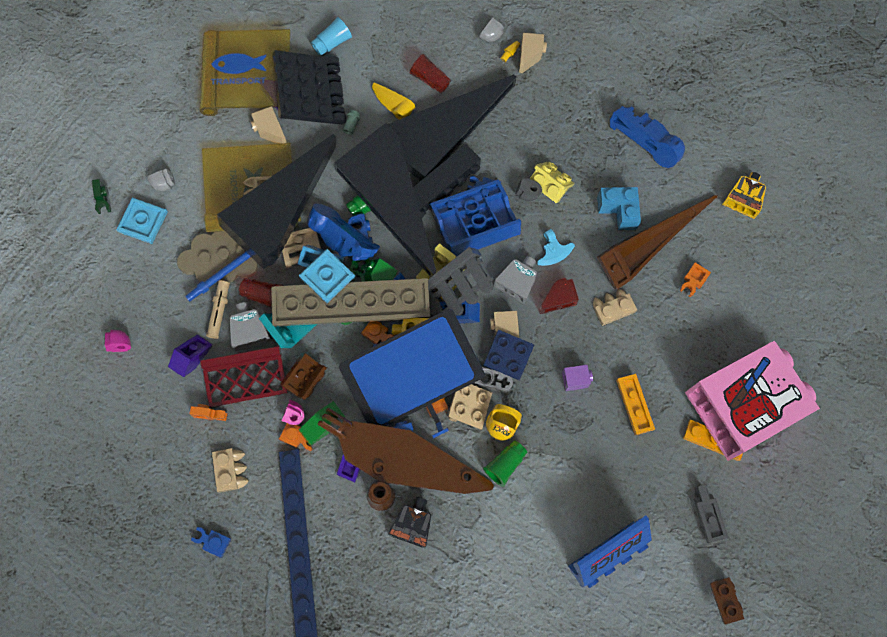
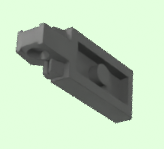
(709, 515)

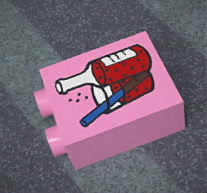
(752, 399)

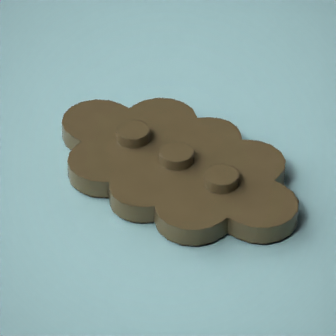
(213, 253)

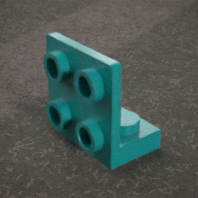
(285, 335)

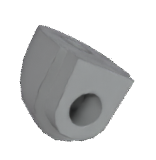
(492, 31)
(161, 180)

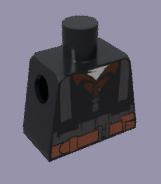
(412, 524)

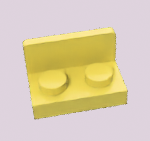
(553, 182)

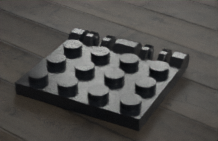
(306, 89)

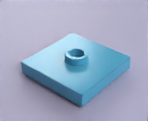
(142, 220)
(327, 276)

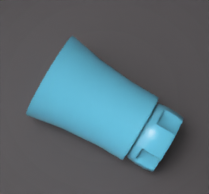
(331, 37)

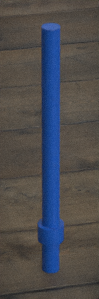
(203, 287)

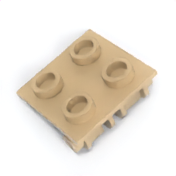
(470, 406)

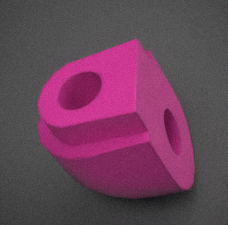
(117, 341)
(293, 413)

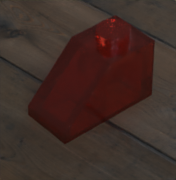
(560, 296)

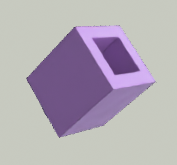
(577, 377)

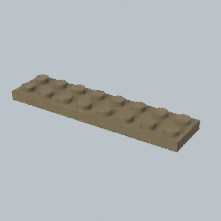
(352, 304)

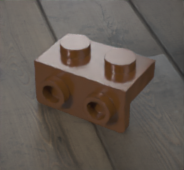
(303, 376)
(726, 600)

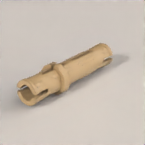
(222, 288)

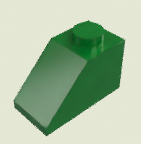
(379, 271)
(312, 431)

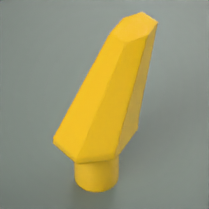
(509, 51)

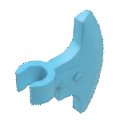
(553, 250)

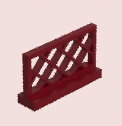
(238, 360)

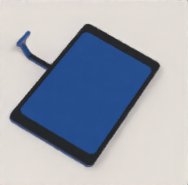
(412, 371)

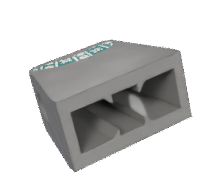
(517, 279)
(247, 328)

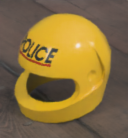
(503, 422)

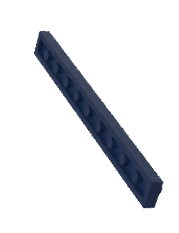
(298, 544)

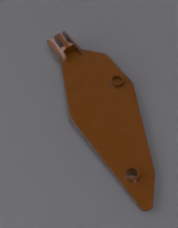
(401, 457)

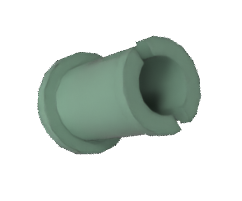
(351, 122)

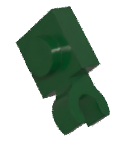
(100, 192)

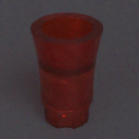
(430, 74)
(257, 291)

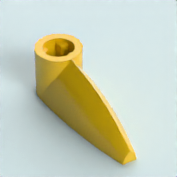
(394, 102)

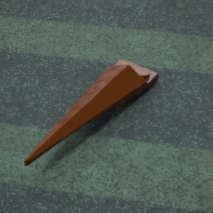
(629, 256)

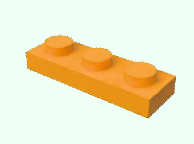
(635, 404)
(700, 435)

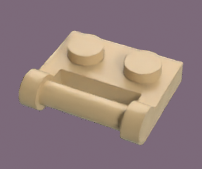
(296, 242)

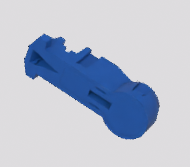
(650, 135)
(339, 234)

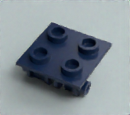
(509, 355)

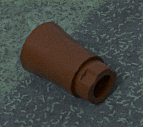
(386, 501)

